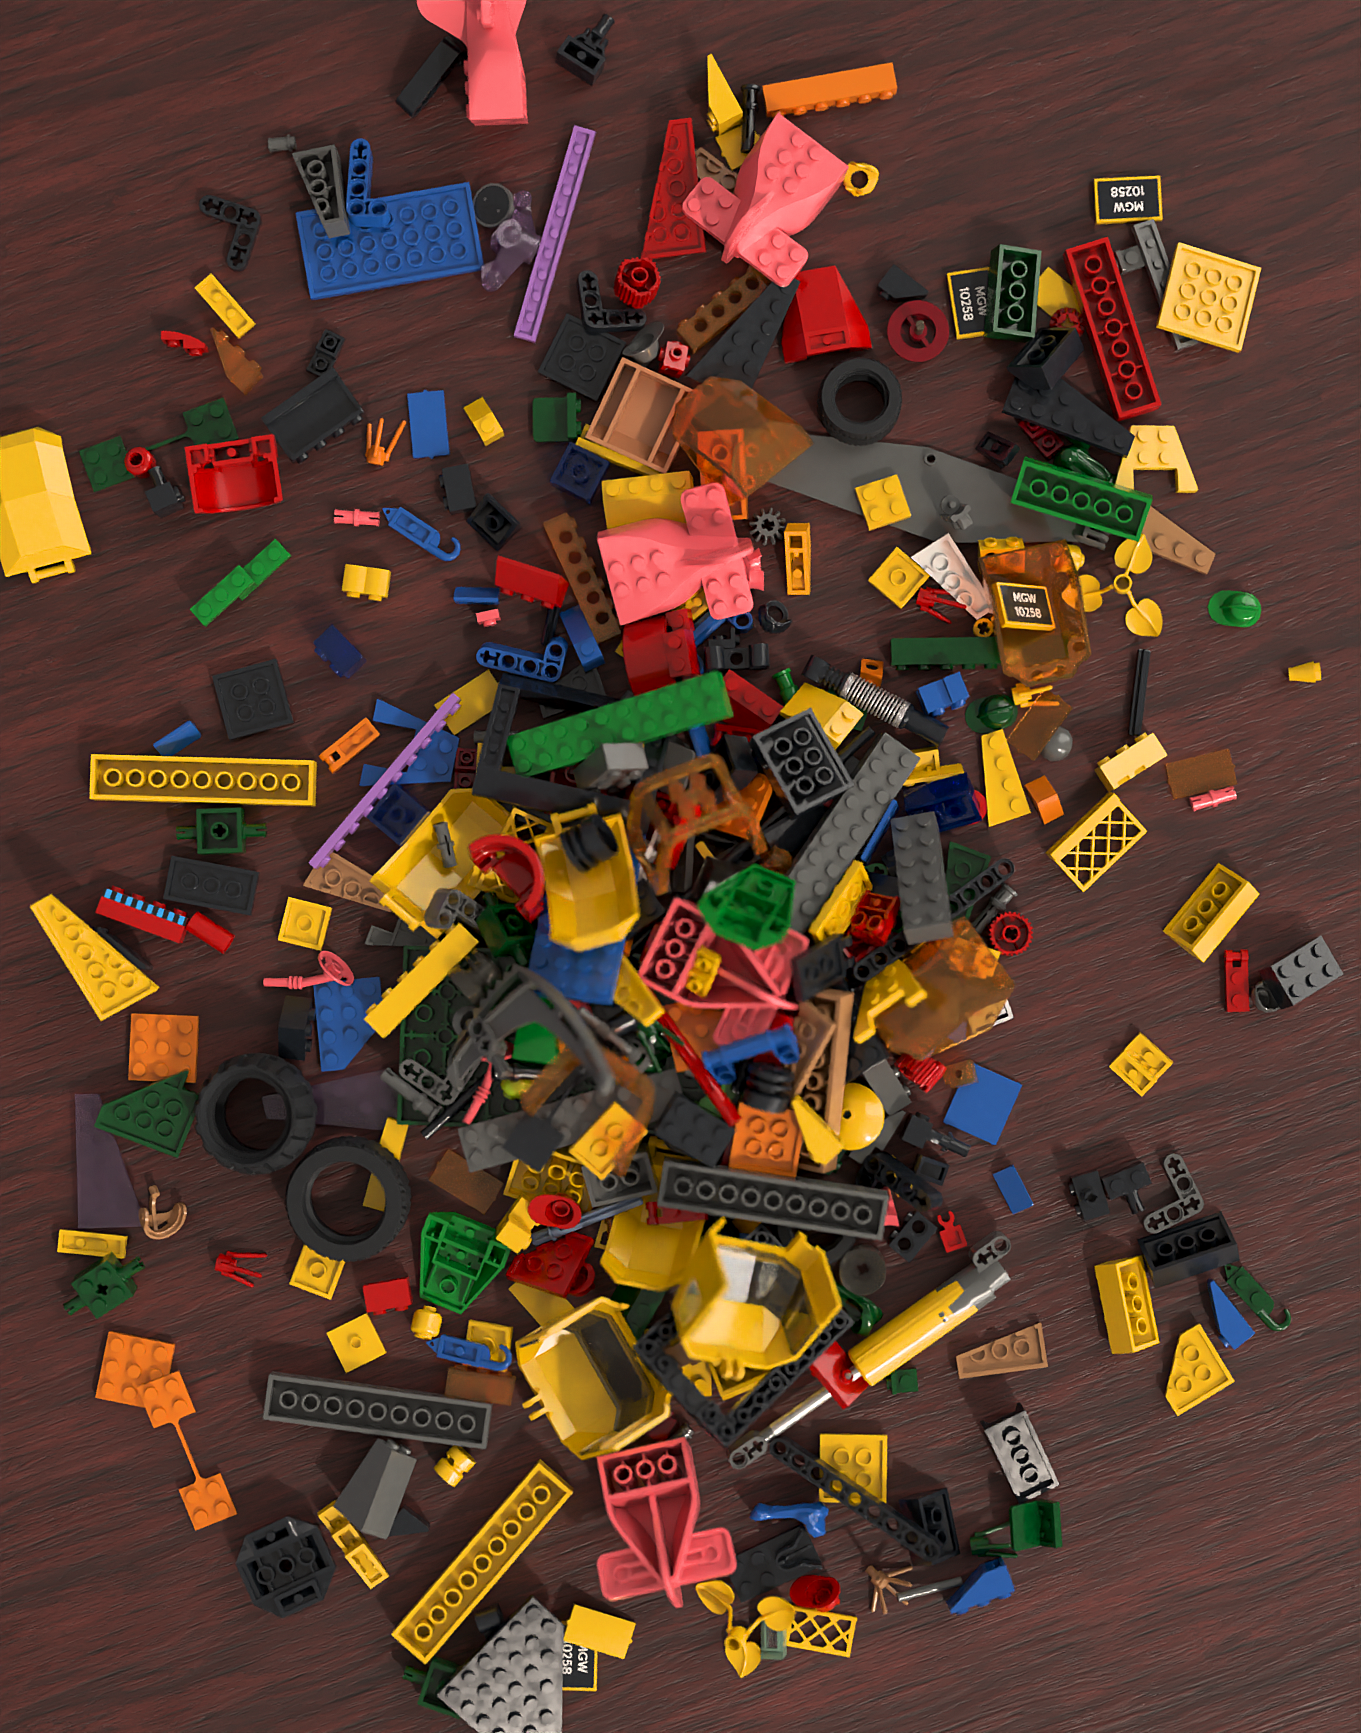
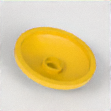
(865, 1118)

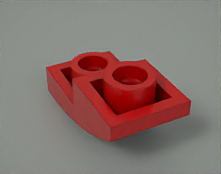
(190, 344)

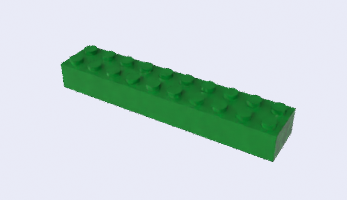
(627, 721)

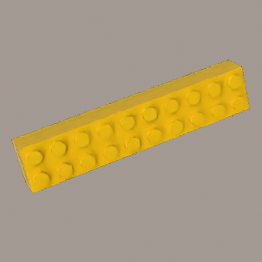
(203, 780)
(482, 1561)

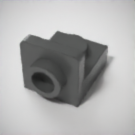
(1129, 260)

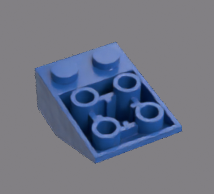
(985, 1583)

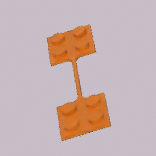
(167, 1402)

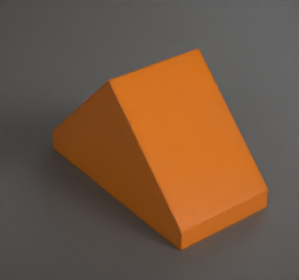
(1044, 799)

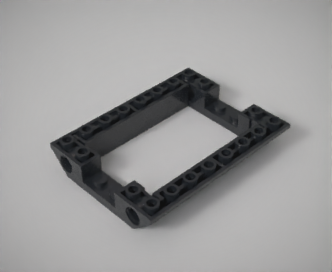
(541, 794)
(706, 1412)

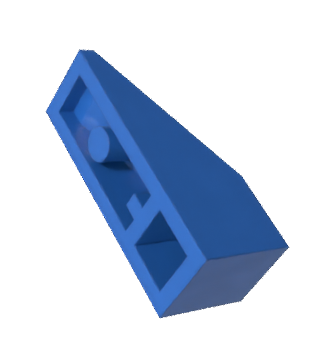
(582, 638)
(1228, 1320)

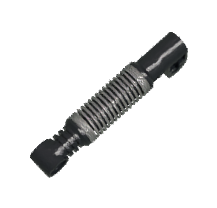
(878, 701)

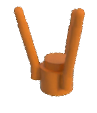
(376, 454)

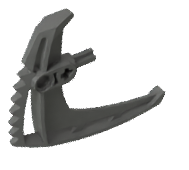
(521, 1007)

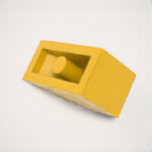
(484, 421)

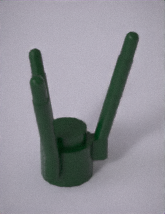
(652, 1031)
(981, 1546)

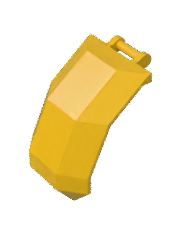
(37, 506)
(417, 867)
(591, 905)
(650, 1254)

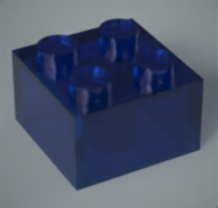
(579, 473)
(339, 651)
(399, 814)

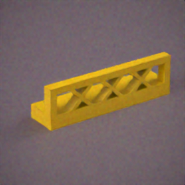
(612, 456)

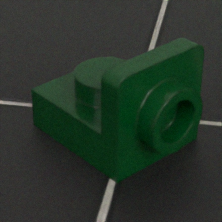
(902, 1381)

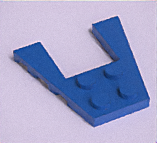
(433, 763)

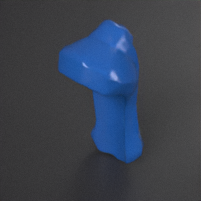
(811, 1514)

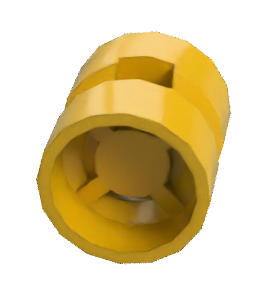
(453, 1466)

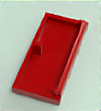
(831, 1371)

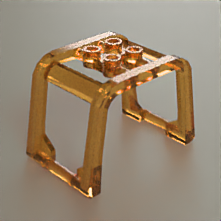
(642, 797)
(624, 1074)

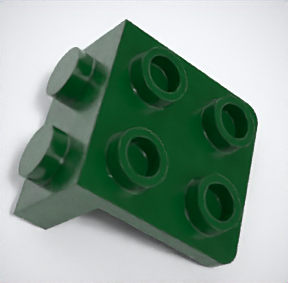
(556, 419)
(1035, 1525)

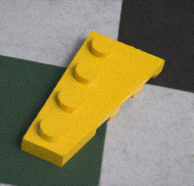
(1002, 784)
(634, 994)

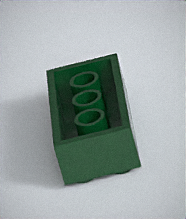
(1012, 293)

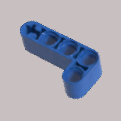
(362, 182)
(520, 656)

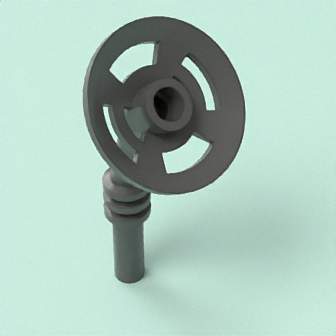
(626, 1048)

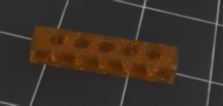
(697, 339)
(564, 524)

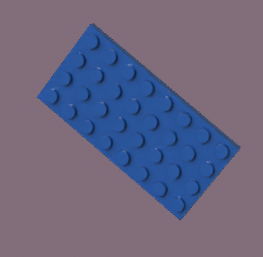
(426, 239)
(582, 974)

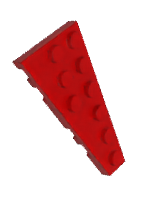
(668, 229)

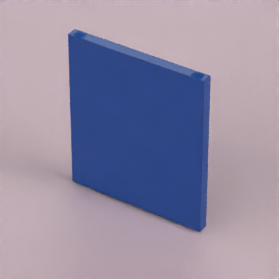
(880, 832)
(983, 1106)

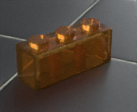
(480, 1384)

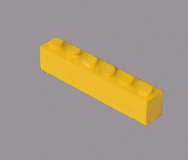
(421, 980)

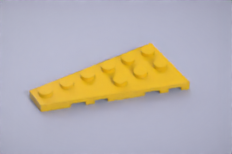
(98, 968)

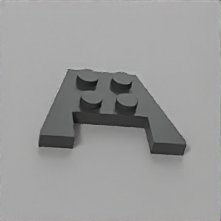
(401, 936)

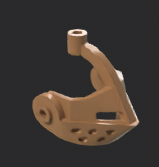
(174, 1218)

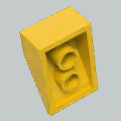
(723, 107)
(833, 713)

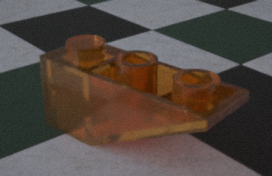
(236, 366)

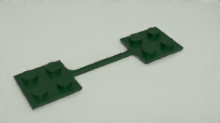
(205, 425)

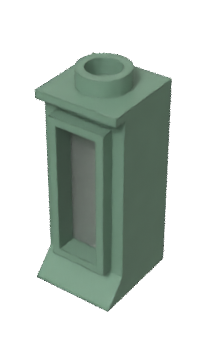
(773, 1643)

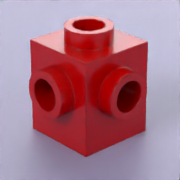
(673, 359)

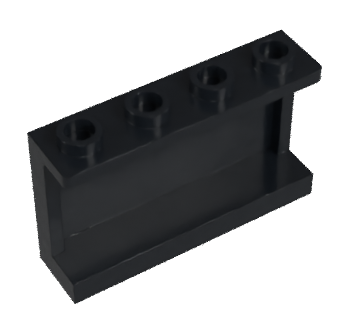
(313, 416)

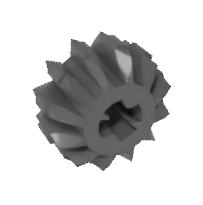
(763, 533)

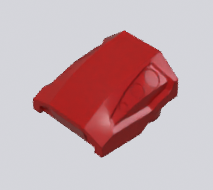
(874, 918)

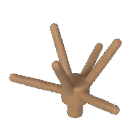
(881, 1580)

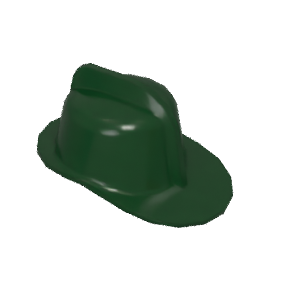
(991, 713)

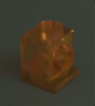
(775, 858)
(968, 1076)

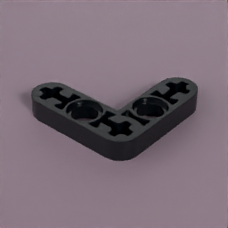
(243, 227)
(597, 313)

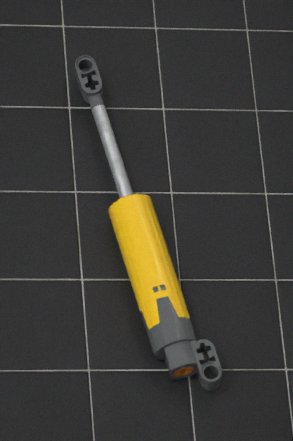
(901, 1337)

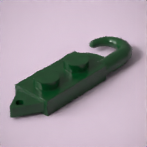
(1254, 1296)

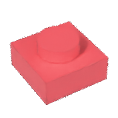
(488, 618)

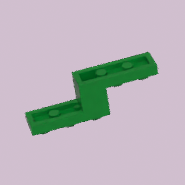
(240, 582)

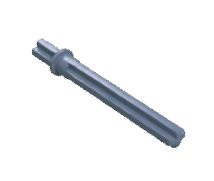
(587, 1218)

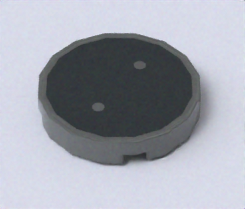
(493, 205)

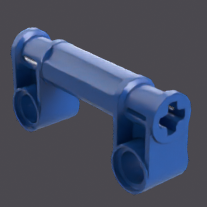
(707, 625)
(721, 1060)

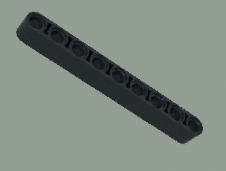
(956, 899)
(867, 1498)

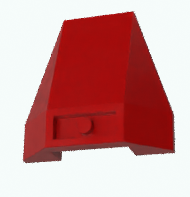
(822, 317)

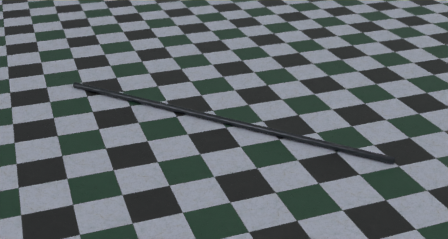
(643, 937)

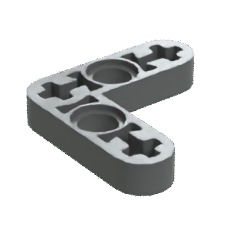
(439, 1083)
(1183, 1195)

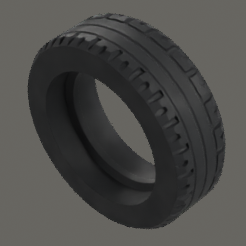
(318, 1235)

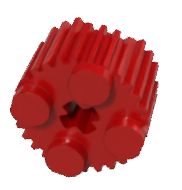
(637, 281)
(1012, 921)
(924, 1072)

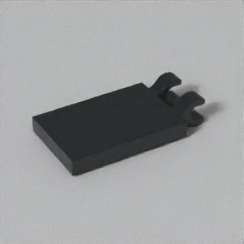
(821, 966)

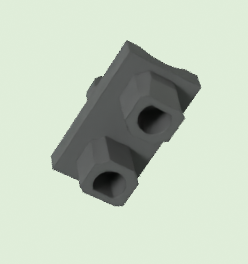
(955, 512)

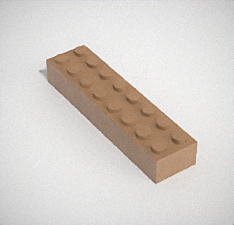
(826, 1083)

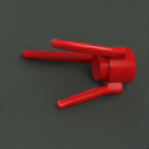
(927, 598)
(227, 1264)

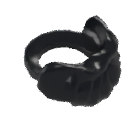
(768, 623)

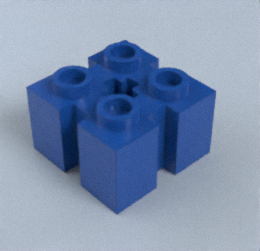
(942, 694)

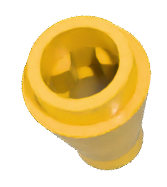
(1306, 672)

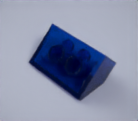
(950, 799)

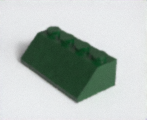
(642, 1306)

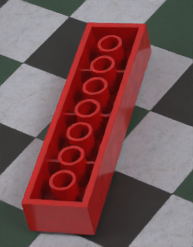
(1111, 329)

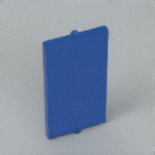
(428, 424)

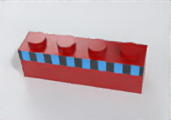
(143, 915)

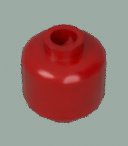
(139, 461)

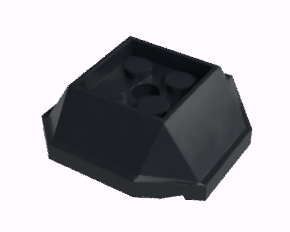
(282, 1589)

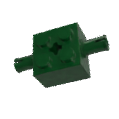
(211, 820)
(506, 930)
(91, 1285)
(430, 1682)

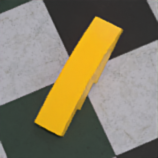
(393, 1139)
(353, 1545)

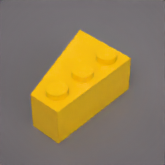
(1130, 761)

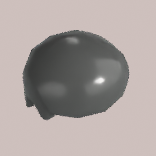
(1058, 746)
(1263, 998)

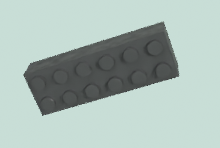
(921, 878)

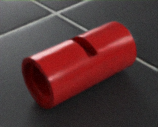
(210, 932)

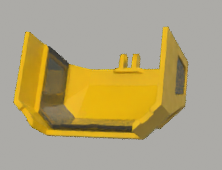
(753, 1301)
(591, 1379)

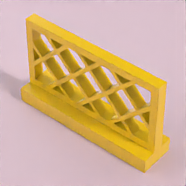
(536, 820)
(1083, 828)

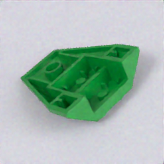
(750, 907)
(458, 1259)

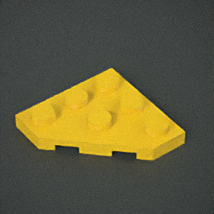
(1195, 1371)

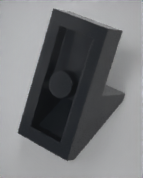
(997, 449)

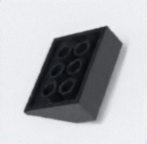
(800, 763)

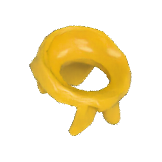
(872, 174)

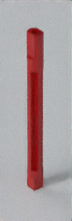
(699, 1070)

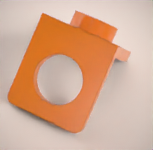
(872, 676)

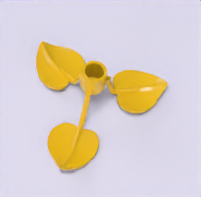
(1136, 557)
(742, 1654)

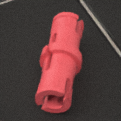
(356, 517)
(1213, 798)

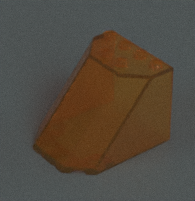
(736, 435)
(1040, 654)
(963, 996)

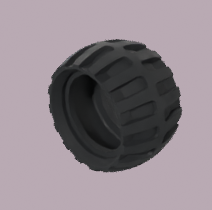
(212, 1122)

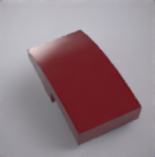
(1043, 439)
(465, 768)

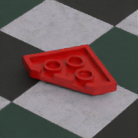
(552, 1265)

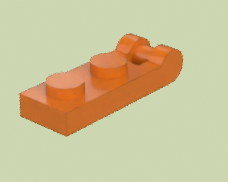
(350, 744)

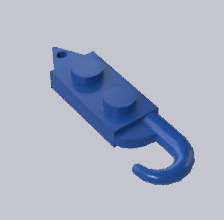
(419, 533)
(468, 1352)

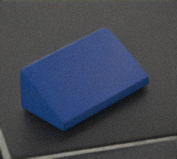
(476, 595)
(177, 739)
(700, 741)
(1013, 1189)

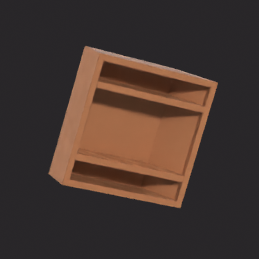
(639, 416)

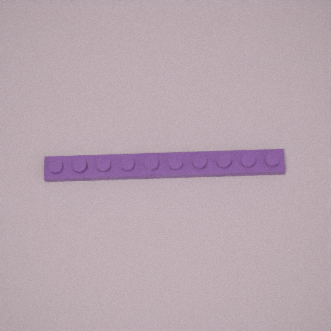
(554, 234)
(392, 774)

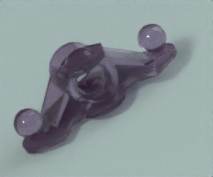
(512, 243)

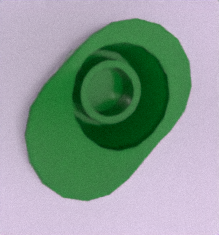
(1234, 608)

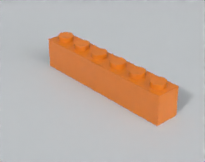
(830, 90)

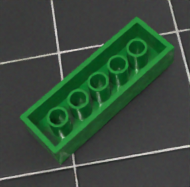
(1081, 499)

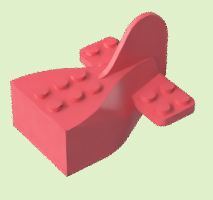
(494, 62)
(774, 196)
(665, 561)
(746, 980)
(655, 1507)

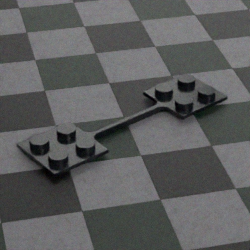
(535, 1138)

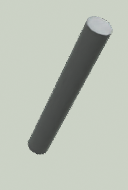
(928, 1589)

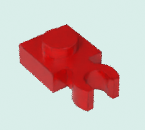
(951, 1235)

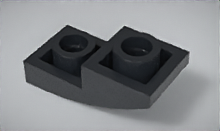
(326, 353)

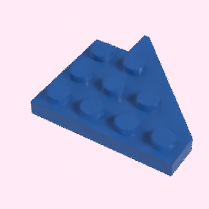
(341, 1019)

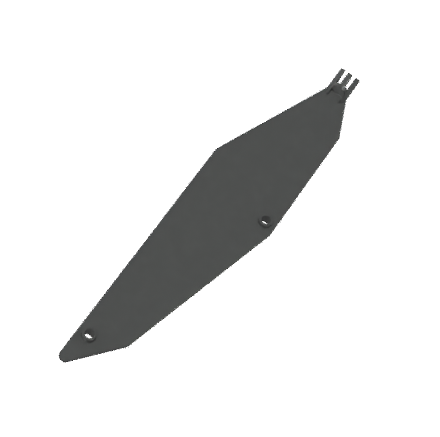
(834, 469)

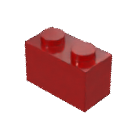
(388, 1294)

